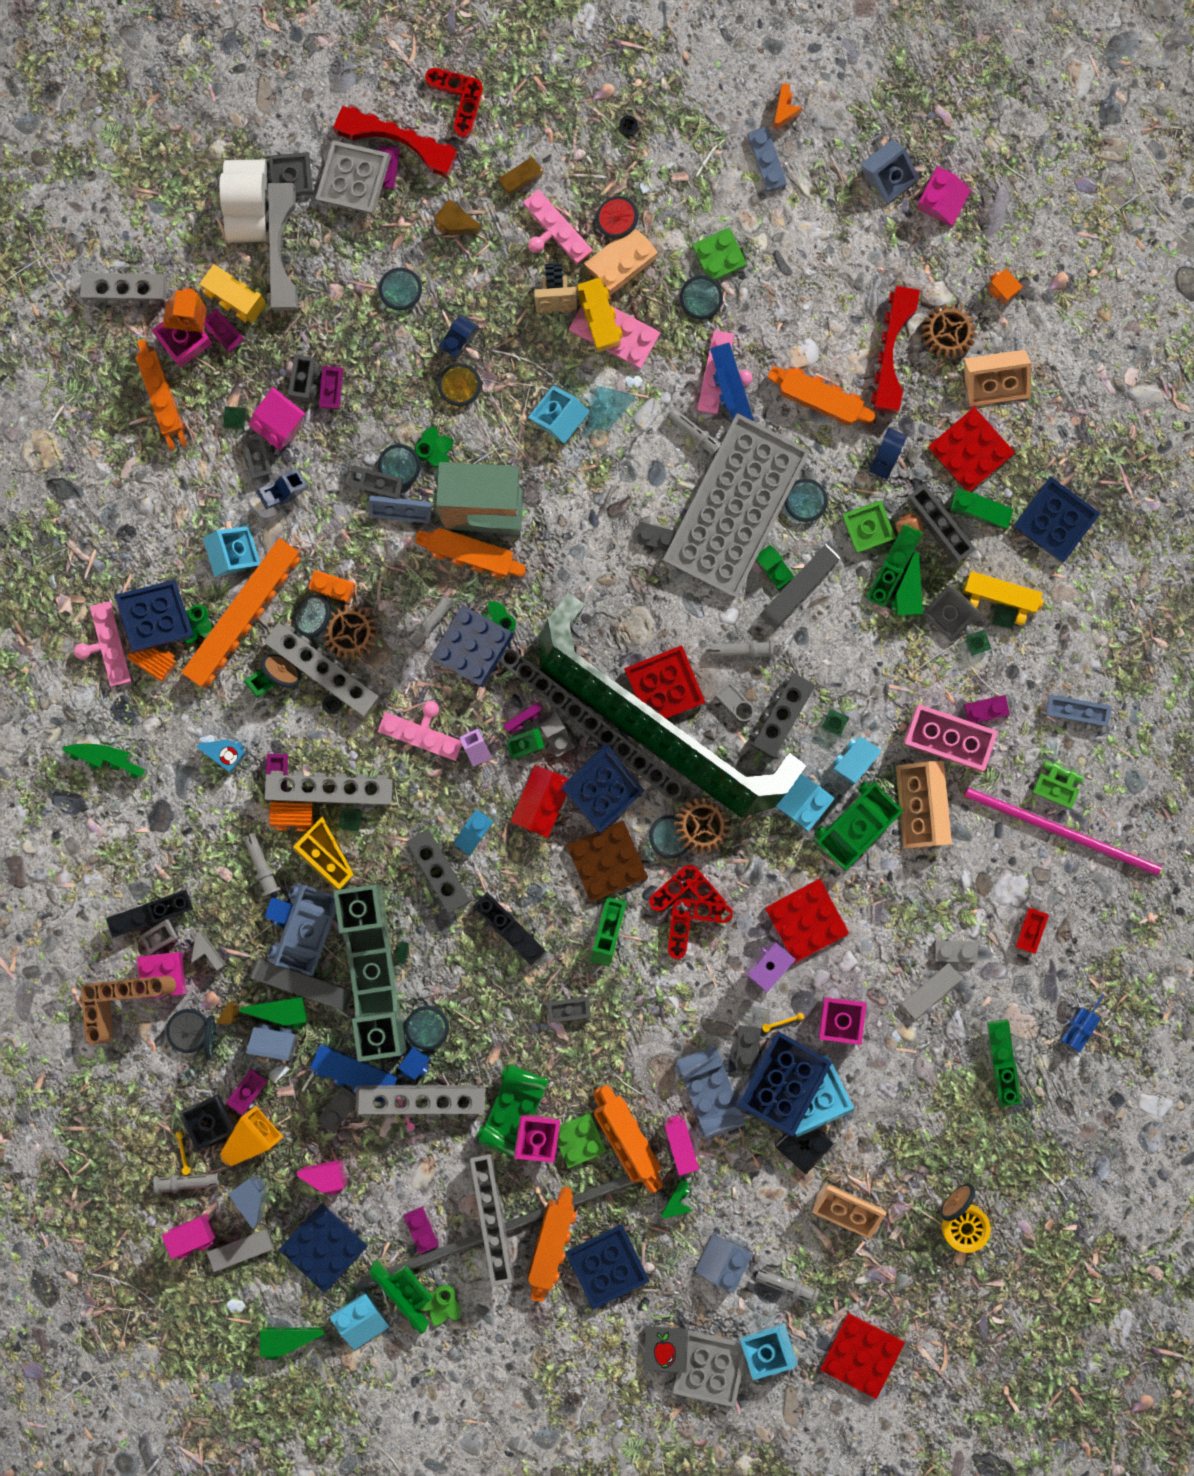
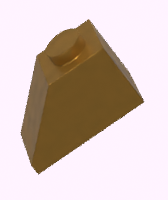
(455, 220)

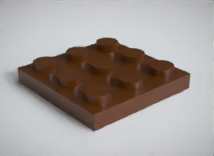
(607, 861)

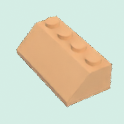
(925, 804)

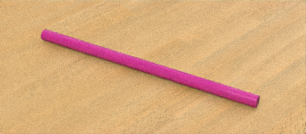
(1062, 831)

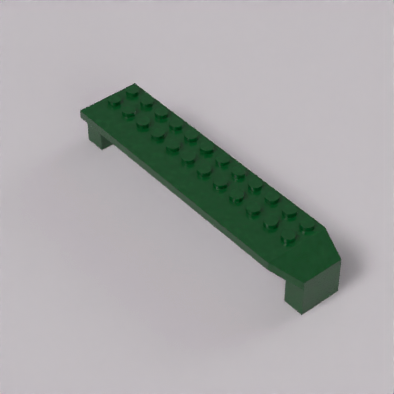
(649, 728)

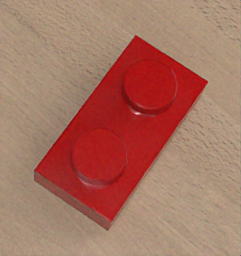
(1031, 930)

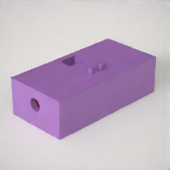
(769, 966)

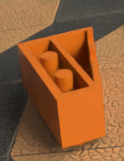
(185, 311)

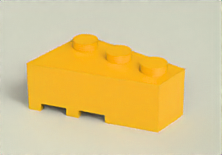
(232, 294)
(599, 314)
(324, 856)

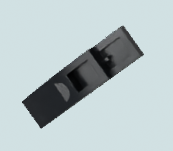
(149, 914)
(509, 929)

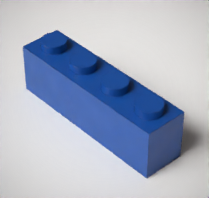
(348, 1070)

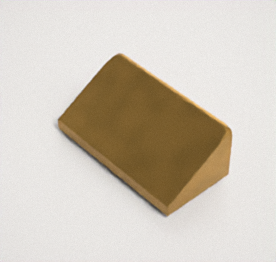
(520, 176)
(229, 1014)

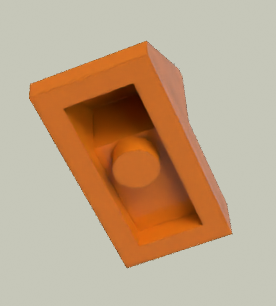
(784, 111)

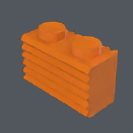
(332, 587)
(154, 662)
(291, 814)

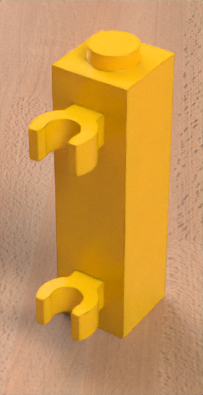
(1004, 593)

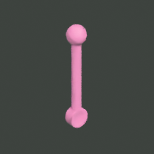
(410, 1126)

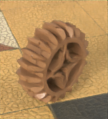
(952, 339)
(358, 628)
(709, 831)

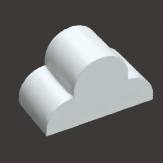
(243, 200)

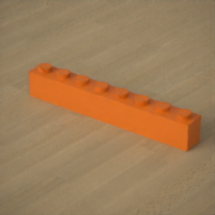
(241, 613)

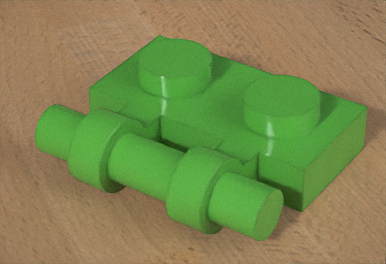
(1056, 790)

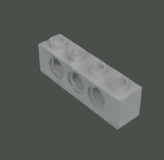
(94, 281)

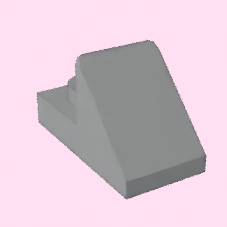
(556, 734)
(159, 936)
(204, 947)

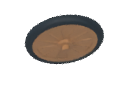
(280, 671)
(957, 1202)

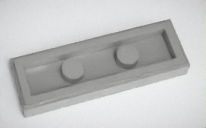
(931, 991)
(240, 1250)

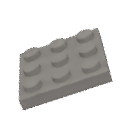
(353, 177)
(712, 1369)

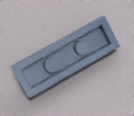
(767, 159)
(400, 509)
(1078, 710)

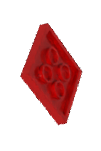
(970, 450)
(666, 683)
(806, 920)
(862, 1355)

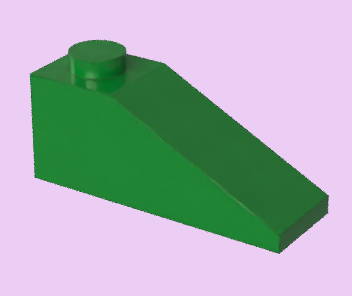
(980, 508)
(908, 596)
(608, 931)
(283, 1012)
(282, 1340)

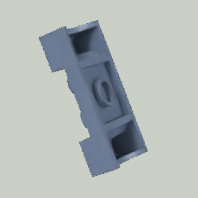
(304, 930)
(710, 1092)

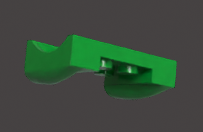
(858, 825)
(518, 1096)

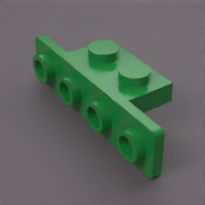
(405, 1292)

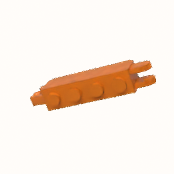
(160, 394)
(820, 396)
(470, 552)
(627, 1139)
(550, 1244)

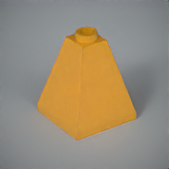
(249, 1138)

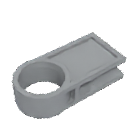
(731, 698)

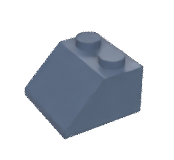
(890, 170)
(272, 1042)
(250, 1199)
(723, 1262)

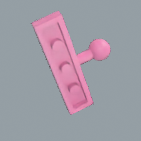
(556, 228)
(709, 397)
(108, 644)
(420, 734)

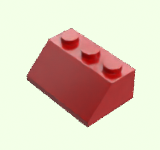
(540, 802)

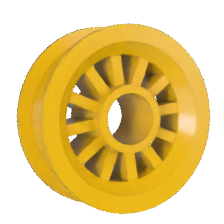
(974, 1245)

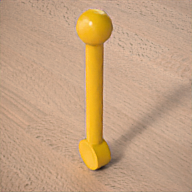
(766, 1027)
(186, 1169)

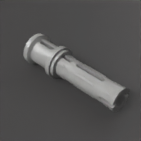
(701, 437)
(422, 630)
(754, 649)
(264, 874)
(176, 1183)
(795, 1289)

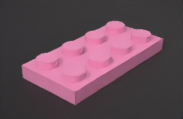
(636, 341)

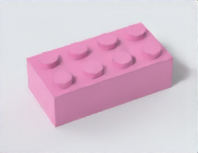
(950, 738)

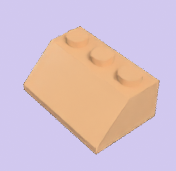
(622, 260)
(997, 377)
(848, 1210)

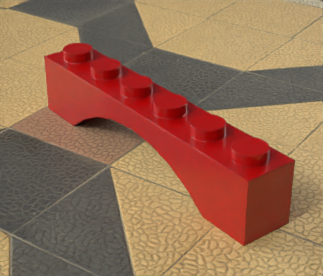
(356, 126)
(888, 391)

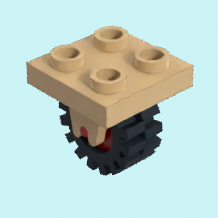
(555, 293)

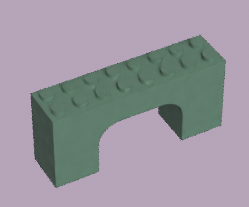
(479, 498)
(376, 999)

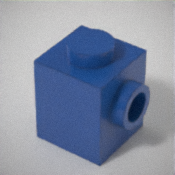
(279, 911)
(414, 1064)

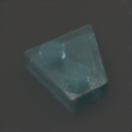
(608, 407)

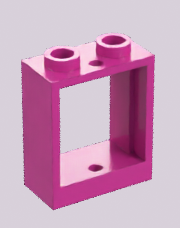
(681, 1145)

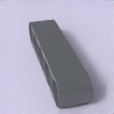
(801, 585)
(301, 984)

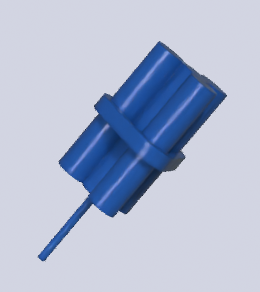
(1081, 1028)

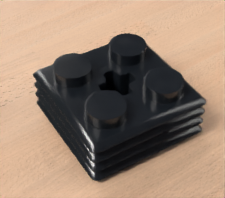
(213, 1109)
(805, 1158)

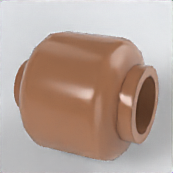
(912, 520)

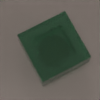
(234, 417)
(1004, 616)
(977, 643)
(835, 722)
(350, 819)
(402, 952)

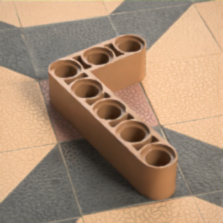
(97, 1003)

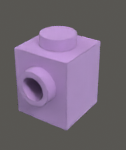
(476, 751)

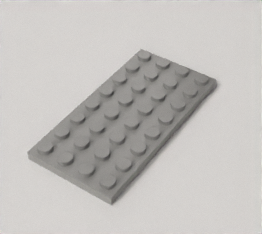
(736, 505)

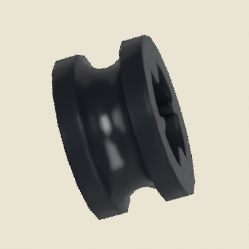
(626, 132)
(328, 699)

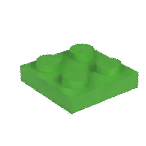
(719, 254)
(868, 526)
(579, 1140)

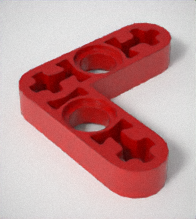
(463, 90)
(692, 884)
(685, 918)

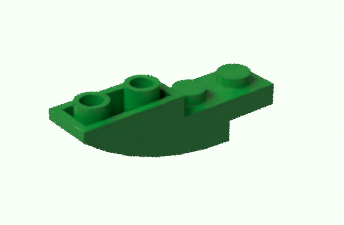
(894, 565)
(98, 755)
(1003, 1063)

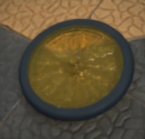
(459, 384)

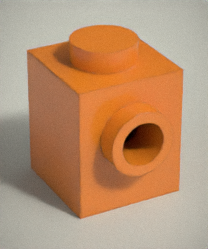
(1004, 286)

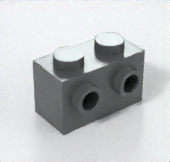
(303, 378)

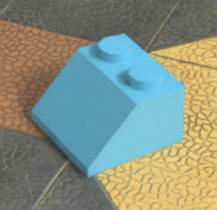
(559, 414)
(231, 551)
(855, 760)
(805, 802)
(359, 1320)
(768, 1351)

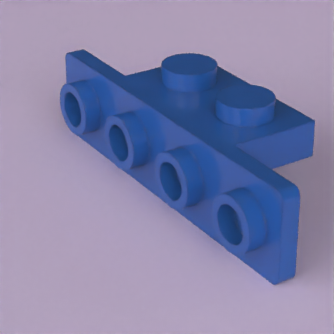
(730, 382)

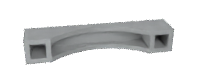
(281, 205)

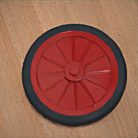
(617, 217)

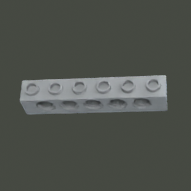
(276, 641)
(274, 793)
(367, 1093)
(492, 1220)

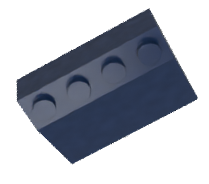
(782, 1083)

